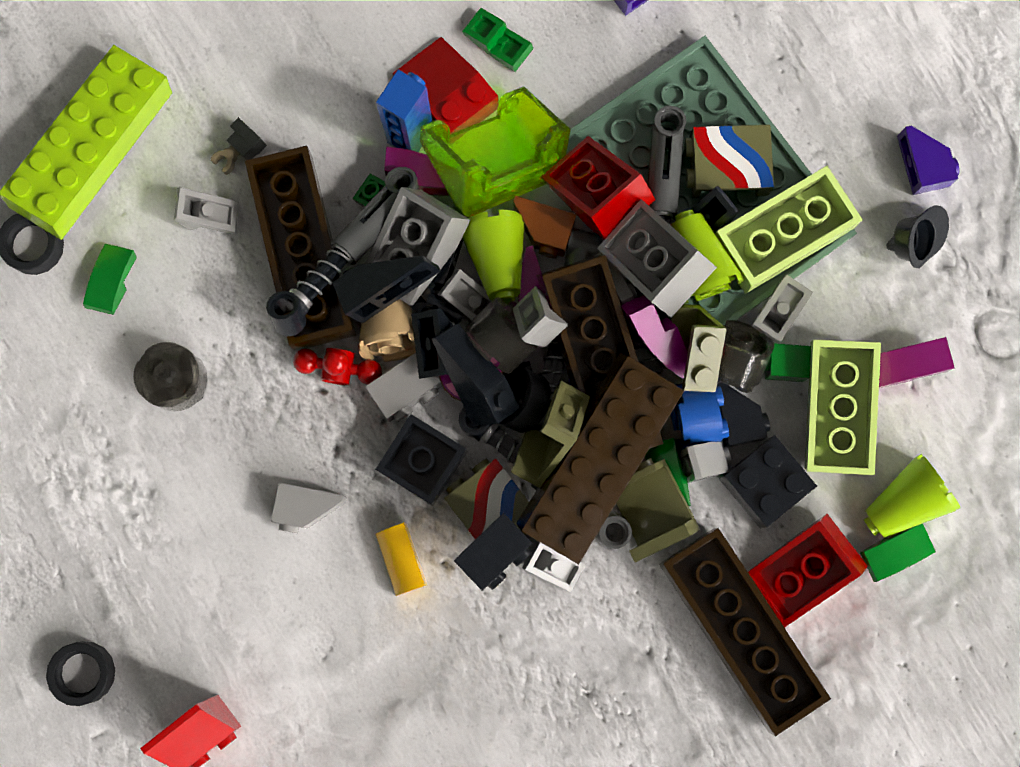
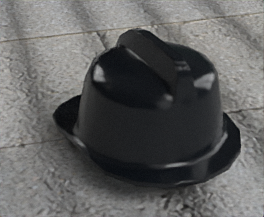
(920, 236)

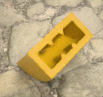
(401, 559)

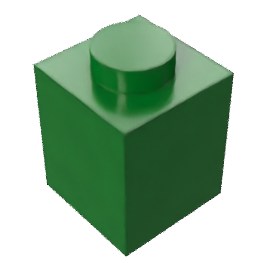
(789, 363)

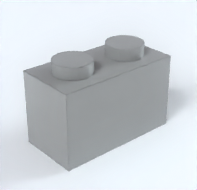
(402, 389)

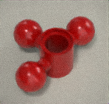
(336, 366)

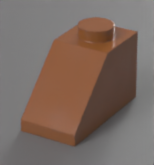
(546, 226)

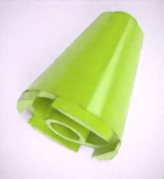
(701, 236)
(497, 252)
(910, 500)

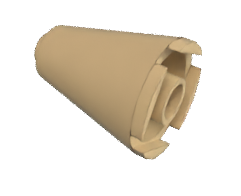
(388, 334)

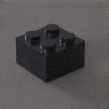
(421, 459)
(768, 482)
(493, 553)

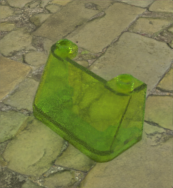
(499, 155)

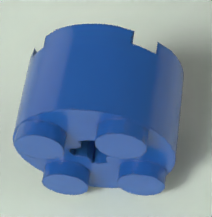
(699, 417)

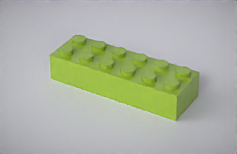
(86, 142)

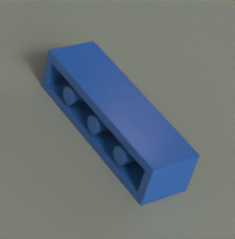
(404, 110)

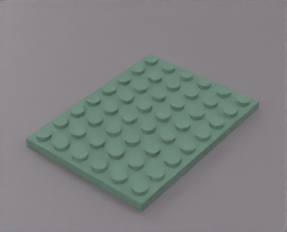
(709, 96)

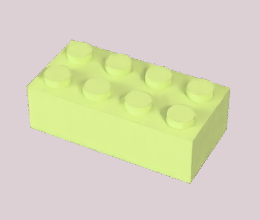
(788, 228)
(842, 407)

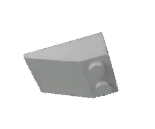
(419, 228)
(656, 258)

